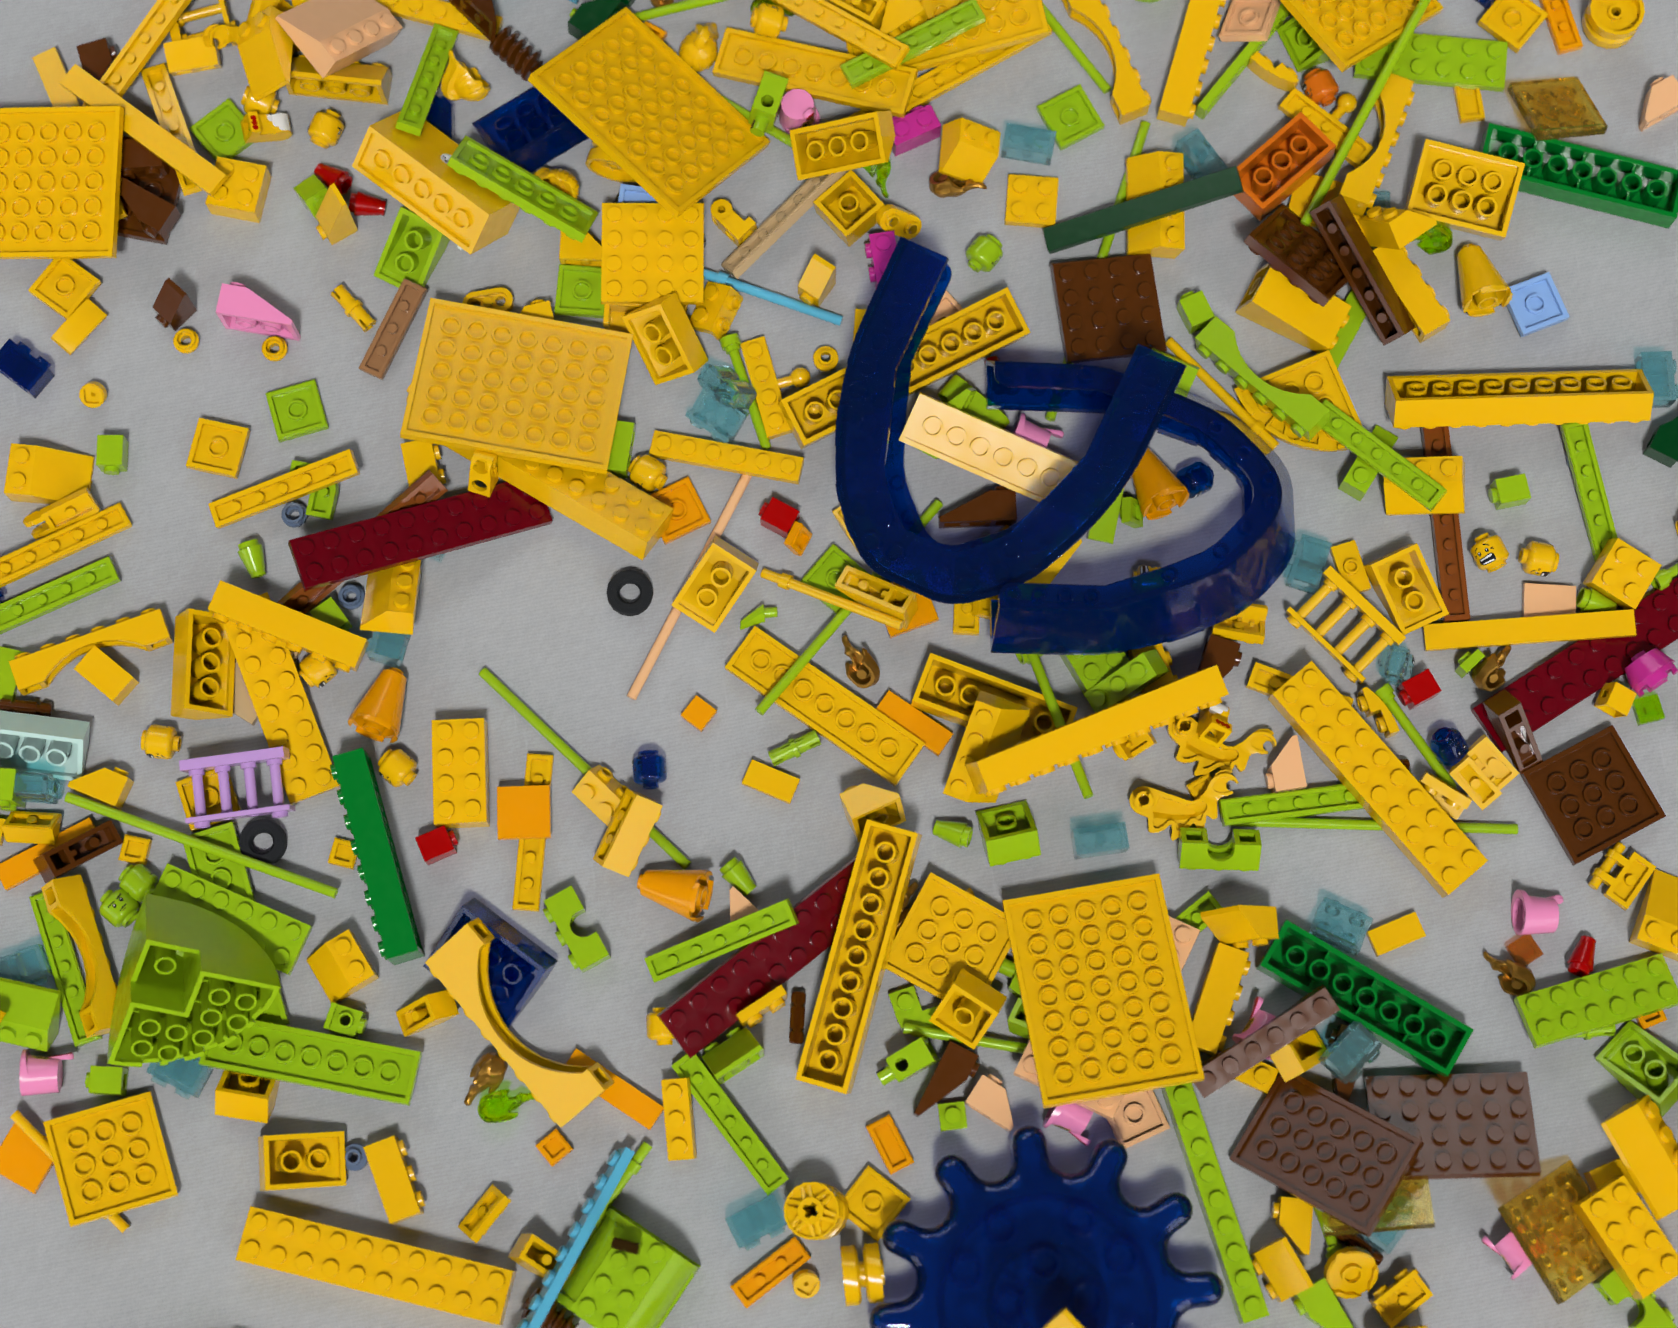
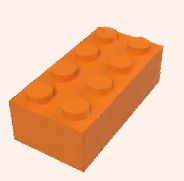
(1283, 165)

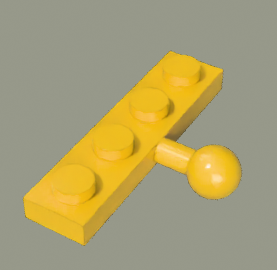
(1328, 123)
(768, 386)

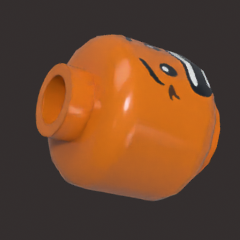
(1320, 87)

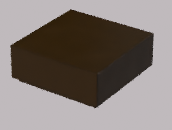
(625, 1245)

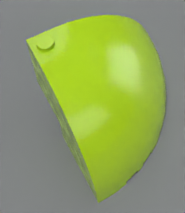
(186, 985)

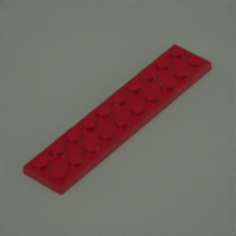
(414, 534)
(1589, 664)
(757, 968)

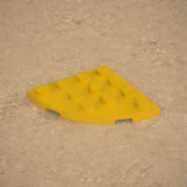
(1310, 376)

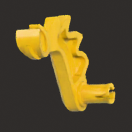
(227, 34)
(1191, 749)
(1166, 809)

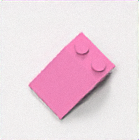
(247, 312)

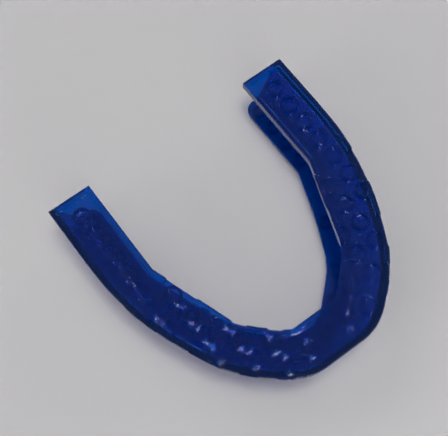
(871, 457)
(1171, 599)

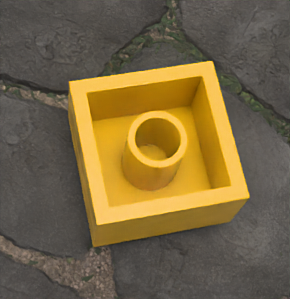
(243, 192)
(849, 208)
(1622, 573)

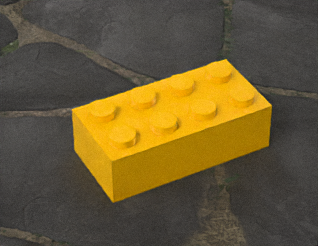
(460, 773)
(1628, 1237)

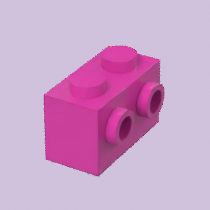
(915, 129)
(880, 250)

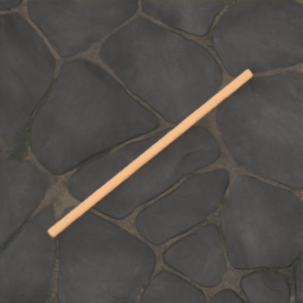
(675, 613)

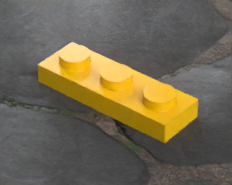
(678, 1118)

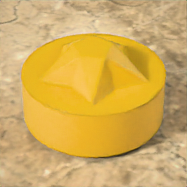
(93, 394)
(806, 1283)

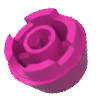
(1649, 670)

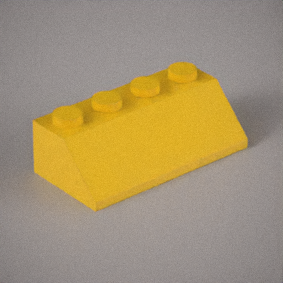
(352, 83)
(842, 144)
(1148, 175)
(202, 668)
(991, 728)
(1647, 1153)

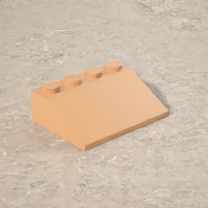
(339, 31)

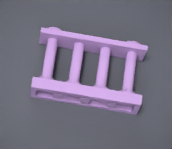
(222, 765)

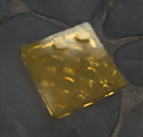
(1557, 108)

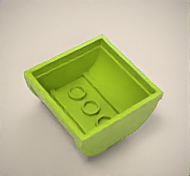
(625, 1288)

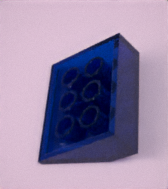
(528, 130)
(515, 962)

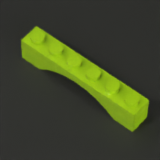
(1300, 411)

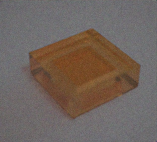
(1524, 950)

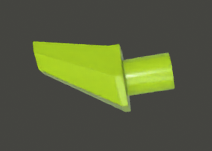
(758, 616)

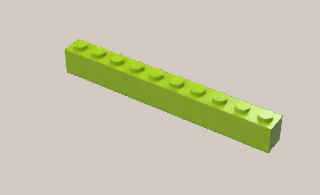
(1215, 1203)

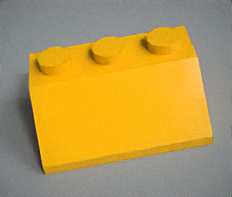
(665, 339)
(1445, 470)
(392, 599)

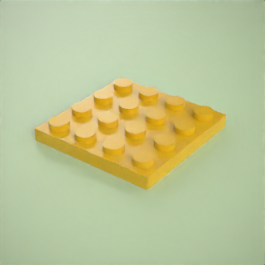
(651, 254)
(948, 933)
(110, 1159)

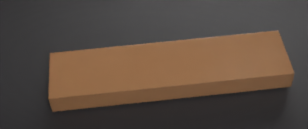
(393, 329)

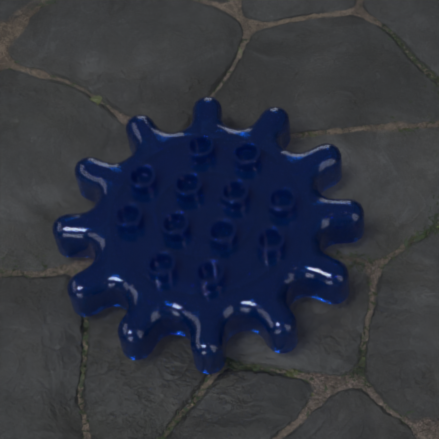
(1044, 1244)

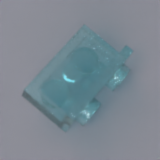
(720, 421)
(1340, 925)

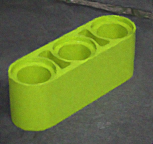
(978, 404)

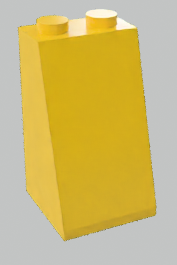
(1291, 313)

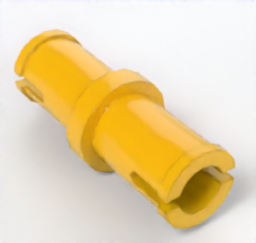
(353, 308)

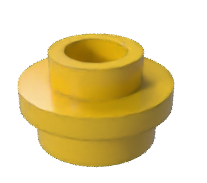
(183, 334)
(271, 342)
(825, 366)

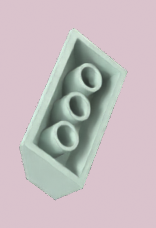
(44, 744)

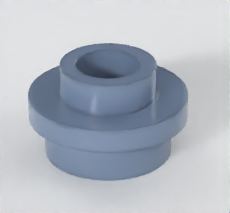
(289, 509)
(349, 589)
(361, 1161)

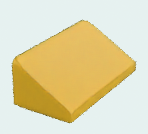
(32, 827)

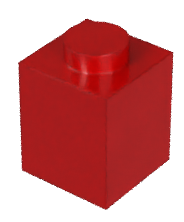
(778, 516)
(1418, 689)
(437, 844)

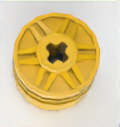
(829, 1204)

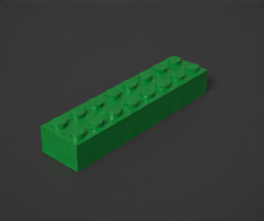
(1588, 176)
(377, 855)
(1367, 997)

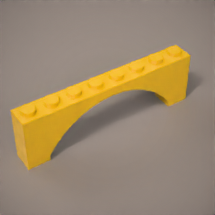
(464, 972)

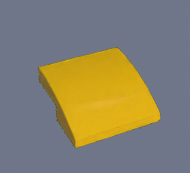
(1483, 772)

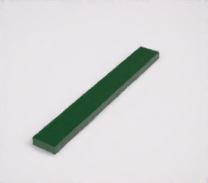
(1143, 210)

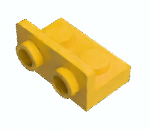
(1447, 797)

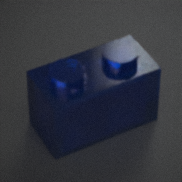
(24, 369)

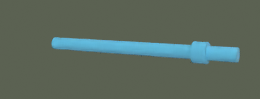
(724, 278)

